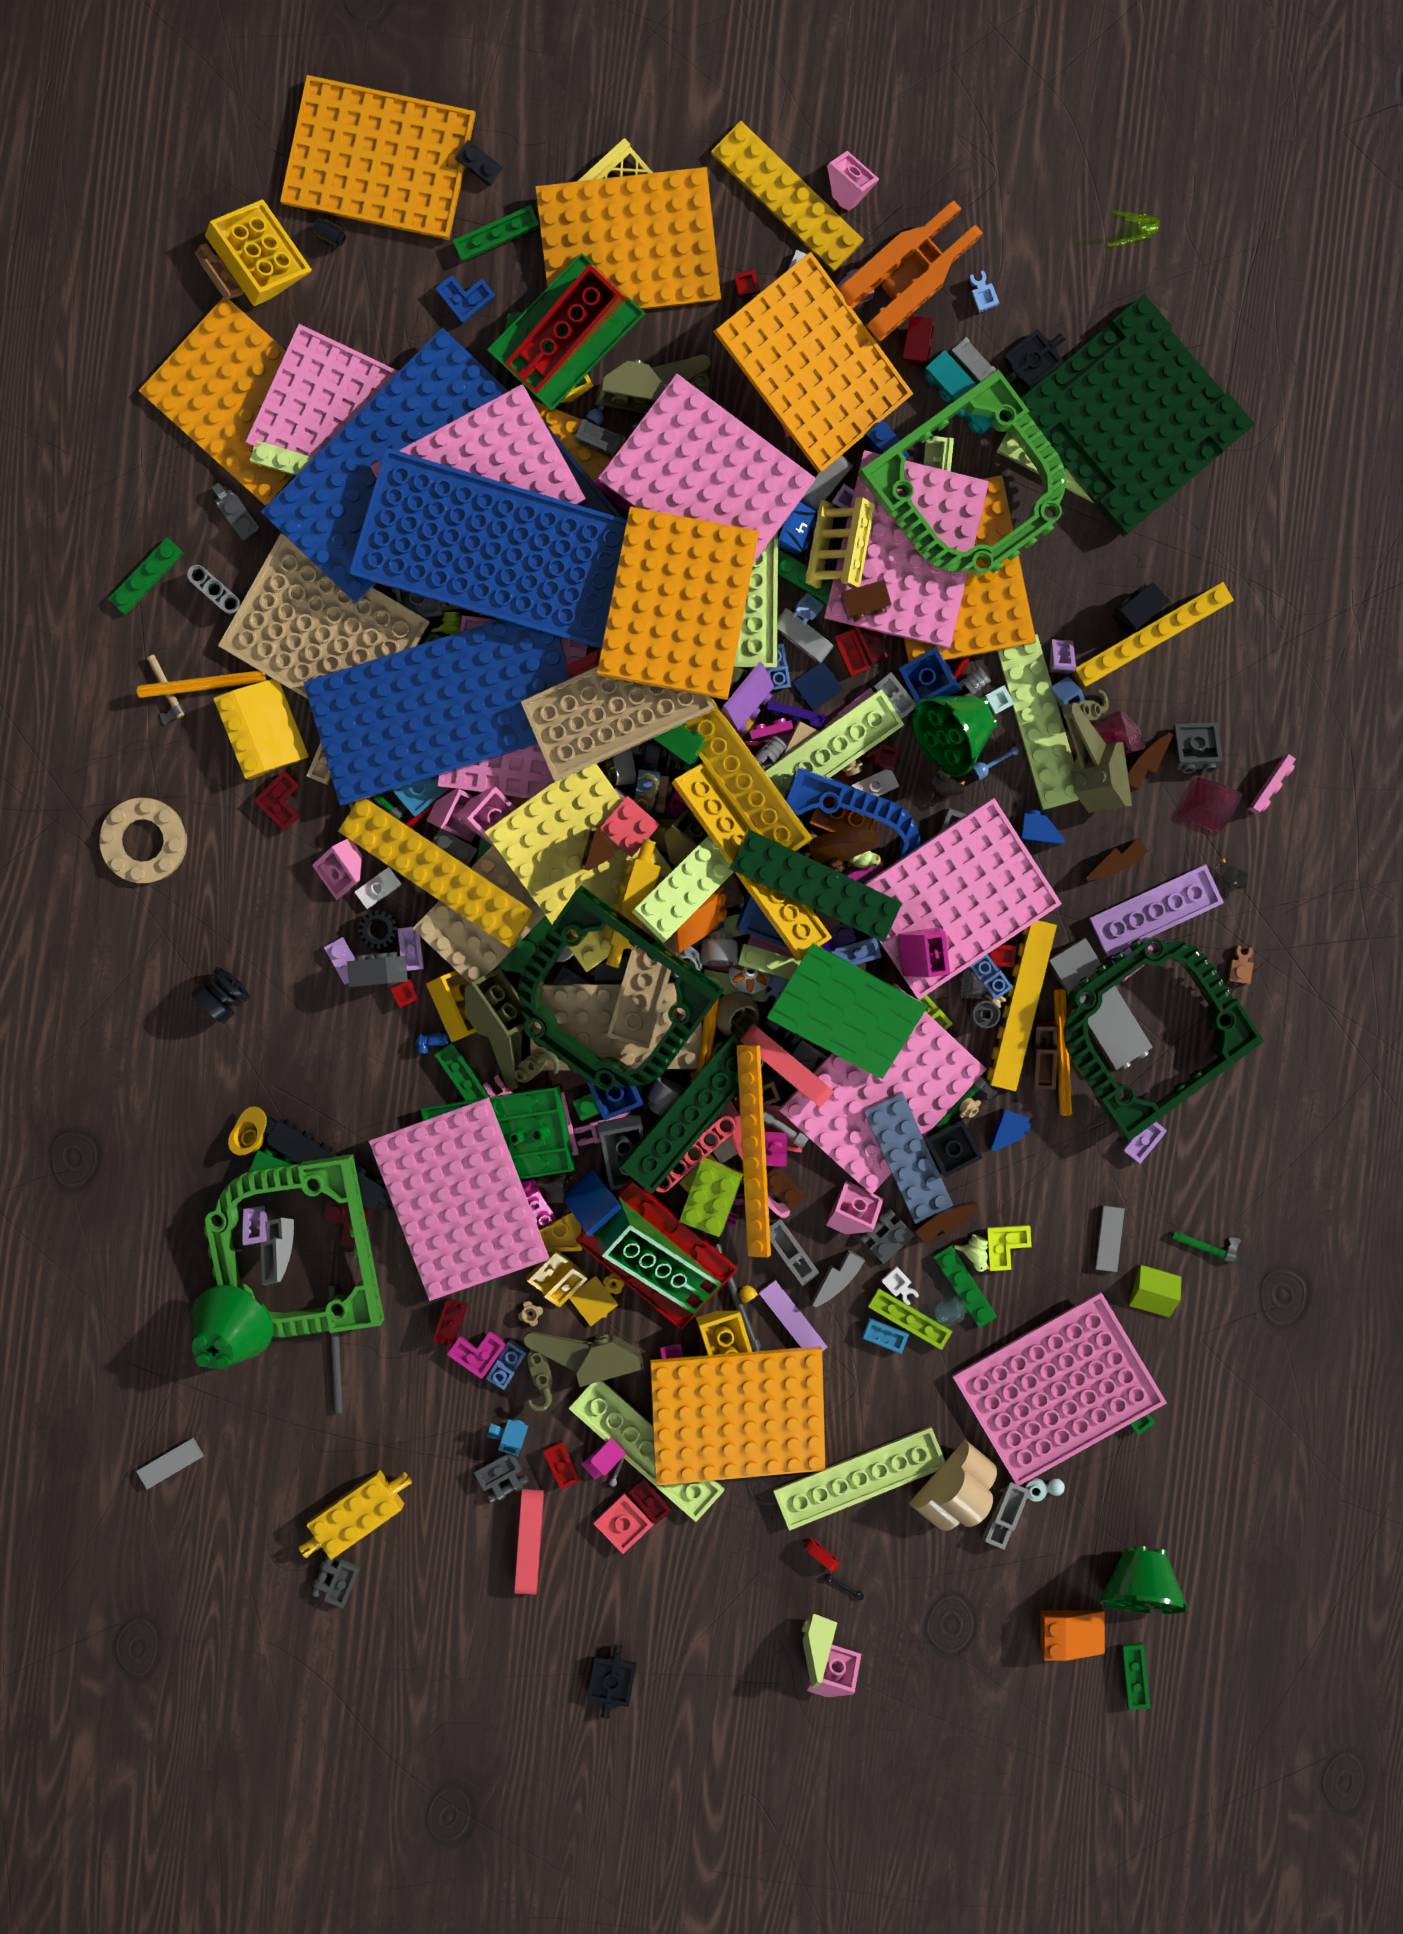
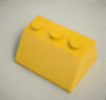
(449, 999)
(723, 1332)

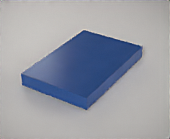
(591, 1202)

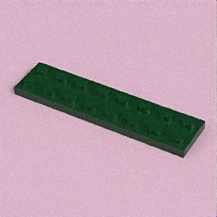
(815, 885)
(685, 1118)

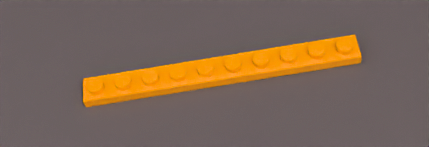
(753, 1150)

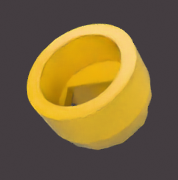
(747, 1293)

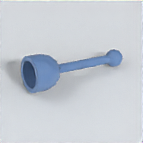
(595, 416)
(981, 770)

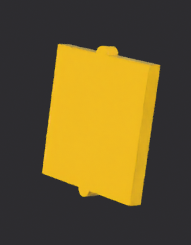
(593, 1301)

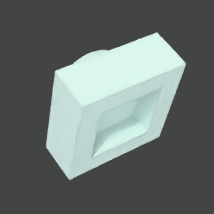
(999, 700)

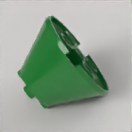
(953, 730)
(228, 1327)
(1143, 1583)

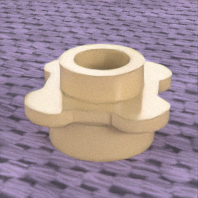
(853, 768)
(969, 1108)
(524, 1315)

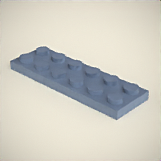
(908, 1157)

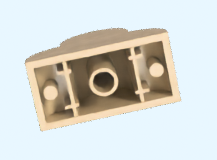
(958, 1490)

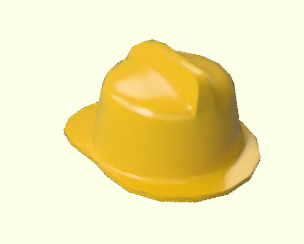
(248, 1132)

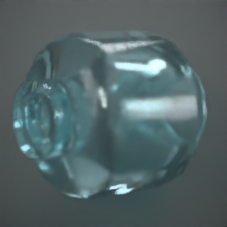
(950, 1310)

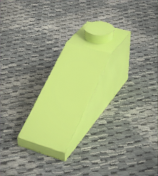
(817, 1645)

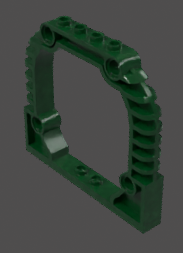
(693, 989)
(1233, 1037)

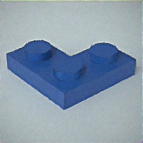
(466, 303)

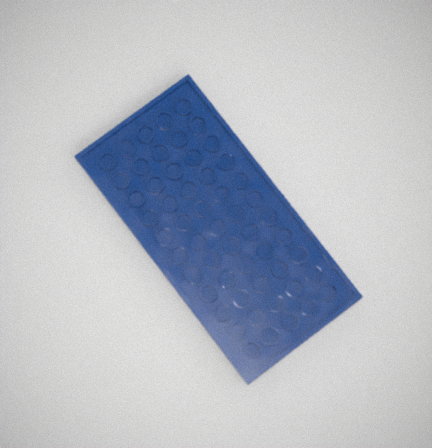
(331, 495)
(490, 548)
(432, 707)

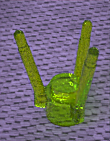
(1147, 224)

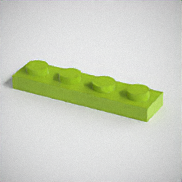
(910, 1318)

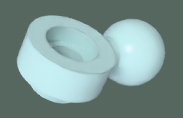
(1054, 1487)

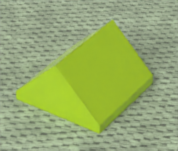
(1156, 1291)

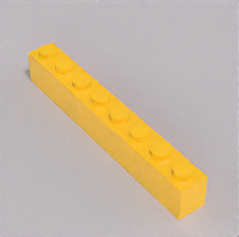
(1152, 635)
(1021, 1006)

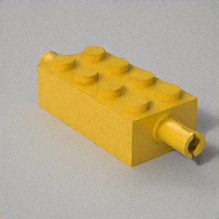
(637, 885)
(355, 1514)

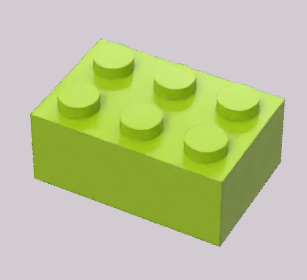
(711, 1197)

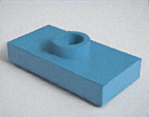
(885, 1335)

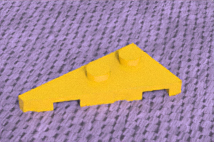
(562, 1234)

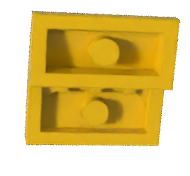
(557, 1278)

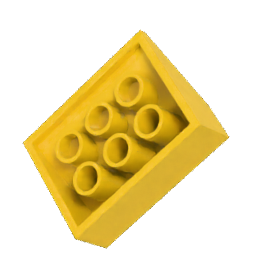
(257, 251)
(261, 728)

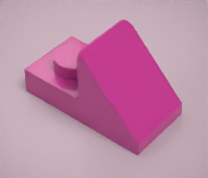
(776, 1149)
(603, 1459)

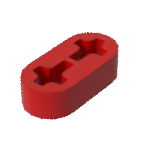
(821, 1554)

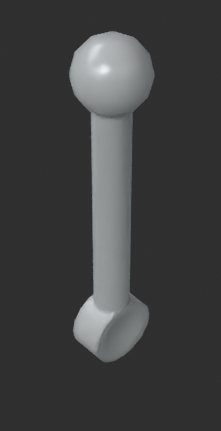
(613, 1482)

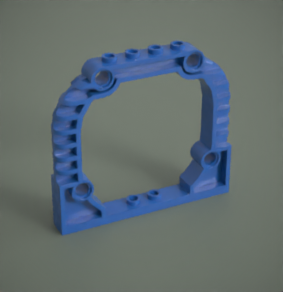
(808, 792)

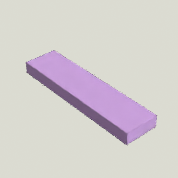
(791, 1316)

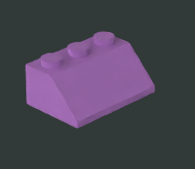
(748, 697)

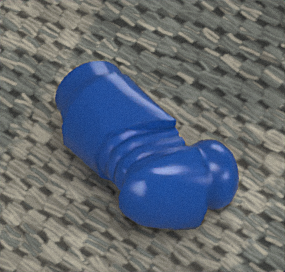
(431, 1040)

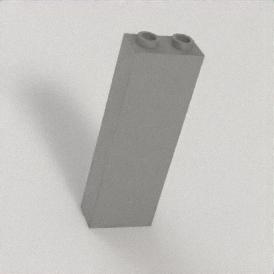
(1113, 1024)

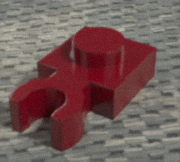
(883, 757)

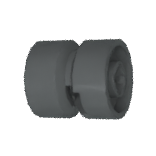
(984, 1013)

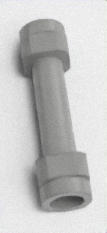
(798, 1138)

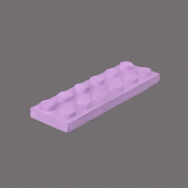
(1156, 910)

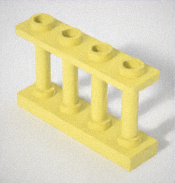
(856, 547)

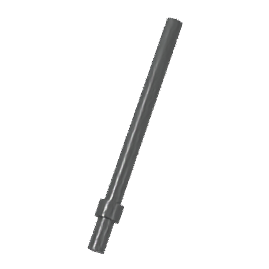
(754, 1343)
(335, 1356)

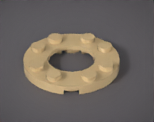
(173, 835)

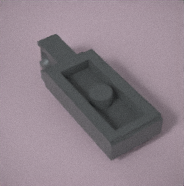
(235, 513)

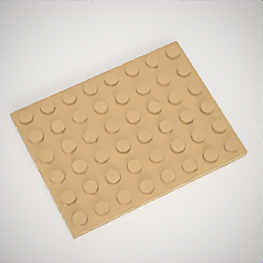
(306, 627)

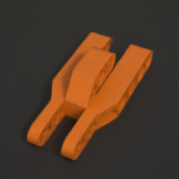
(915, 279)

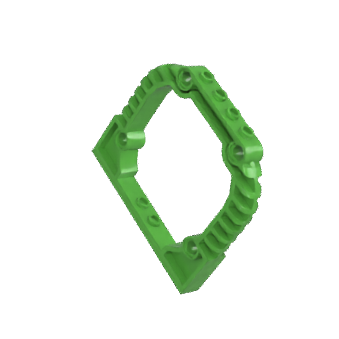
(989, 400)
(338, 1180)

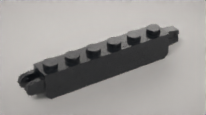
(303, 1147)

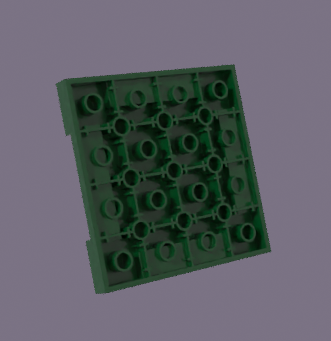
(1134, 415)

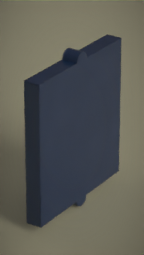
(817, 685)

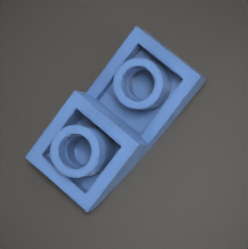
(780, 675)
(991, 977)
(506, 1364)

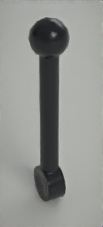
(859, 1595)

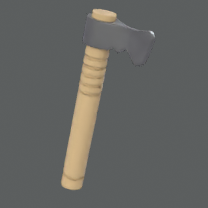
(176, 709)

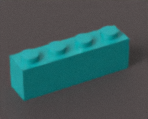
(953, 384)

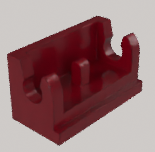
(919, 341)
(871, 644)
(450, 1322)

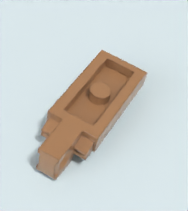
(218, 272)

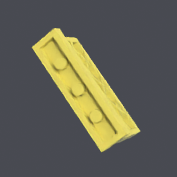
(612, 160)

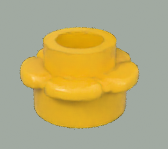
(608, 1284)

